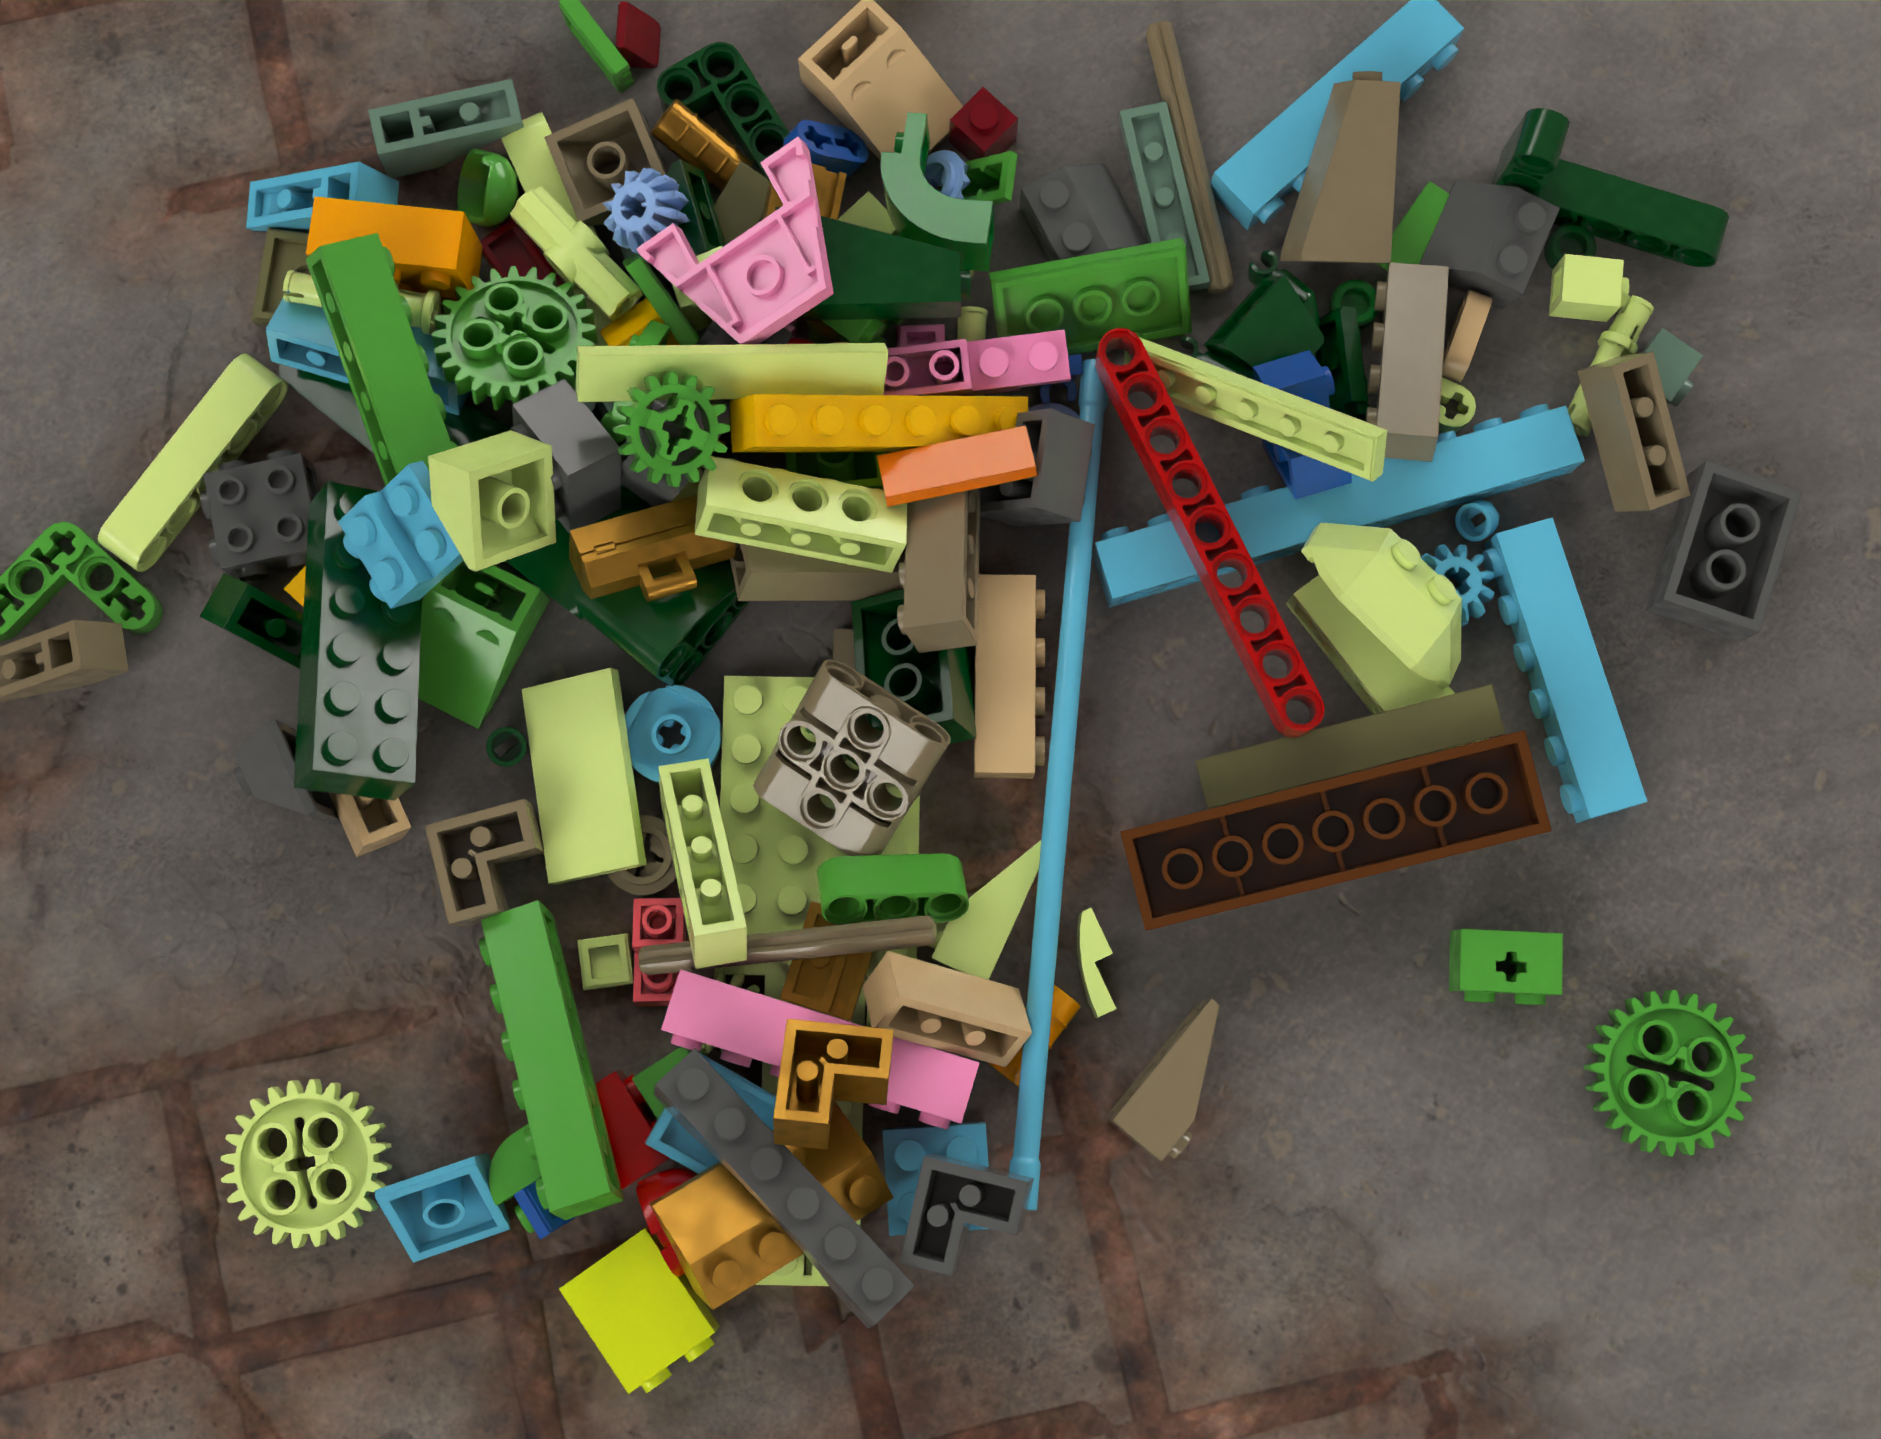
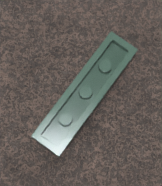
(1162, 184)

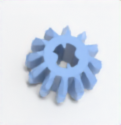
(644, 207)

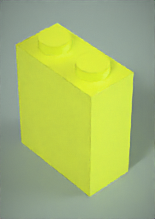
(640, 1312)

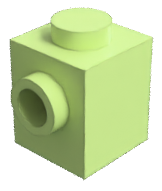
(1587, 288)

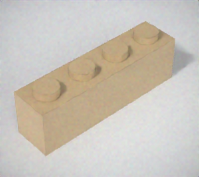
(1007, 676)

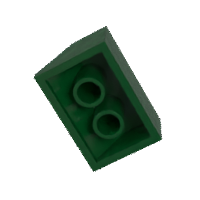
(928, 681)

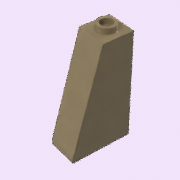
(1350, 178)
(784, 576)

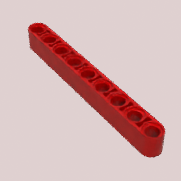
(1209, 508)

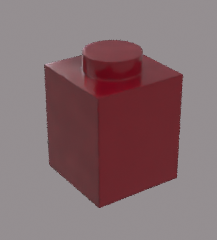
(983, 127)

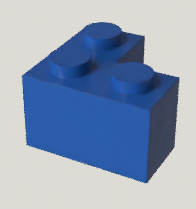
(1304, 378)

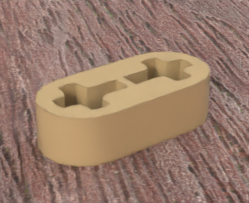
(1465, 335)

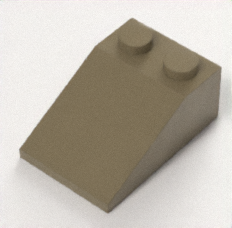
(1168, 1090)

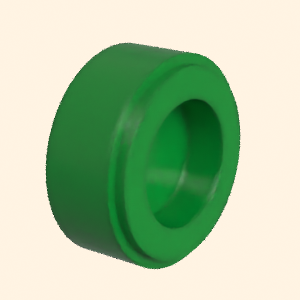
(1356, 294)

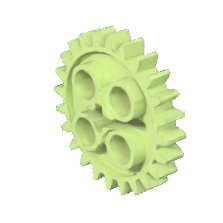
(260, 1171)

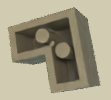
(471, 849)

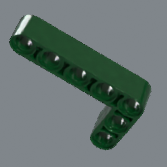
(1607, 203)

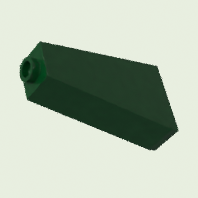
(888, 277)

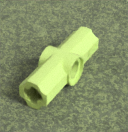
(576, 253)

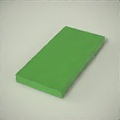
(1097, 292)

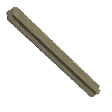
(1175, 92)
(802, 944)

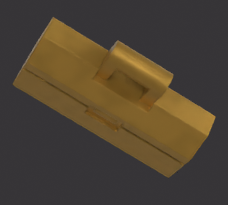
(643, 546)

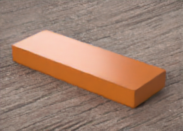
(957, 466)

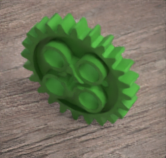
(508, 326)
(1680, 1030)

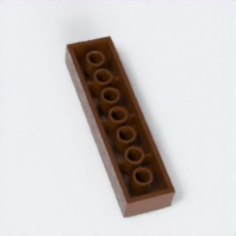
(1336, 830)

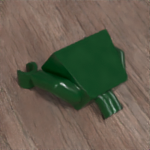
(1267, 325)

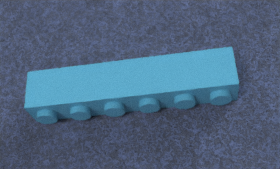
(1277, 158)
(1563, 671)

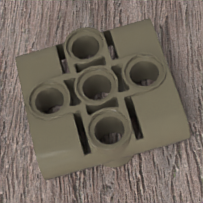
(836, 715)

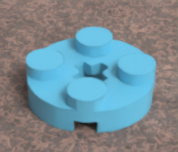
(664, 708)

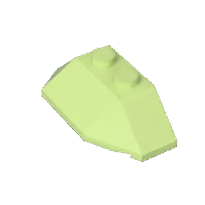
(1392, 595)

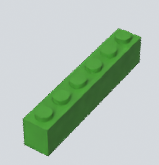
(380, 352)
(550, 1062)

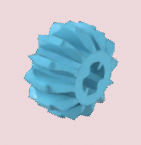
(1467, 575)

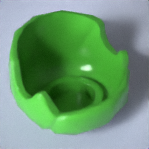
(487, 188)

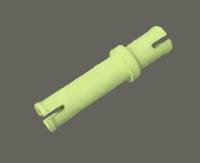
(1615, 342)

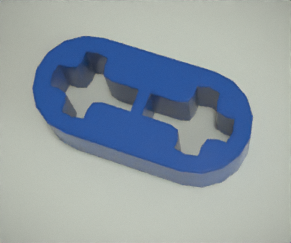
(831, 146)

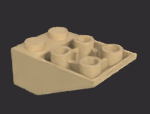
(873, 76)

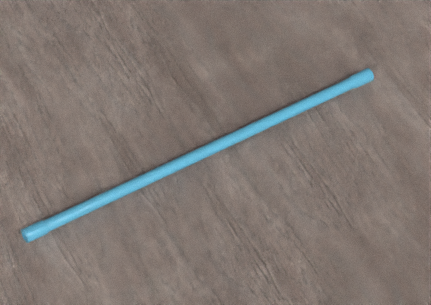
(1025, 1158)

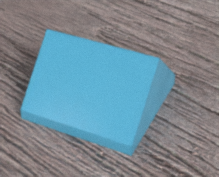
(443, 1208)

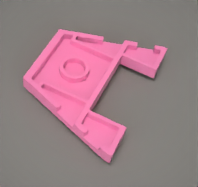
(767, 271)

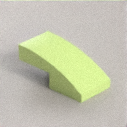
(1091, 948)

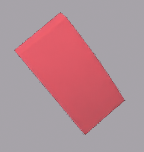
(655, 923)

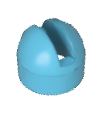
(1470, 510)

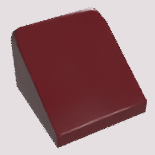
(637, 36)

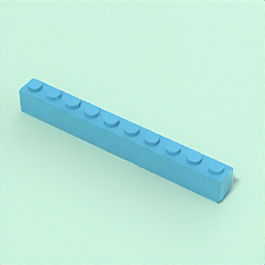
(1276, 525)

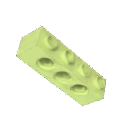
(800, 515)
(702, 864)

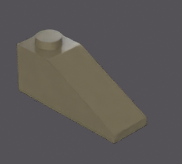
(62, 659)

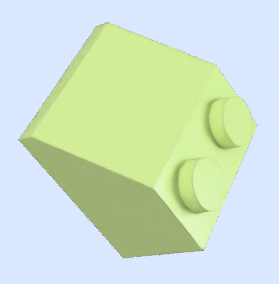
(495, 497)

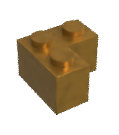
(826, 1065)

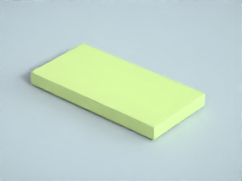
(583, 776)

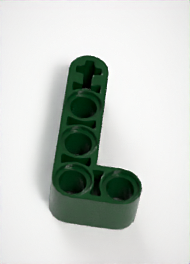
(726, 97)

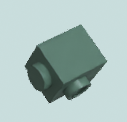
(1674, 363)

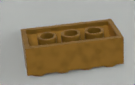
(733, 1241)

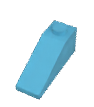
(289, 199)

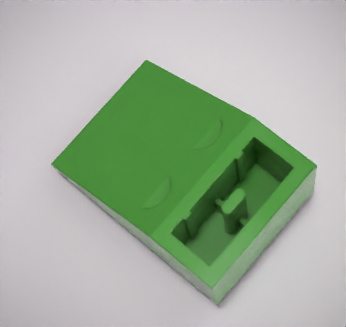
(473, 638)

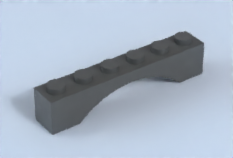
(786, 1189)

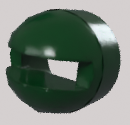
(513, 754)

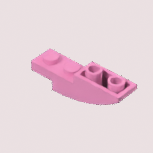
(978, 365)

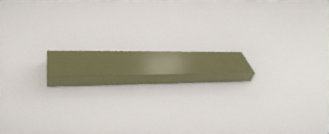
(1350, 746)

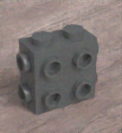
(260, 514)

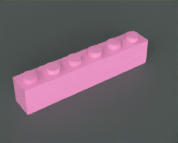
(755, 1026)

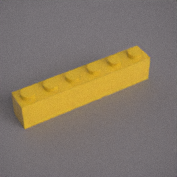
(864, 421)

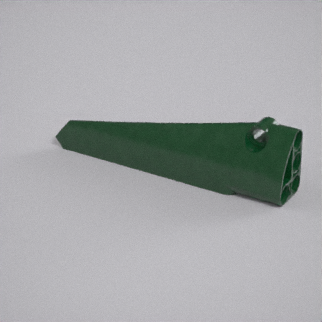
(662, 635)

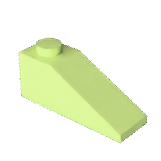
(978, 937)

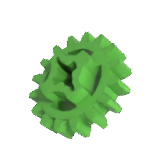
(665, 448)

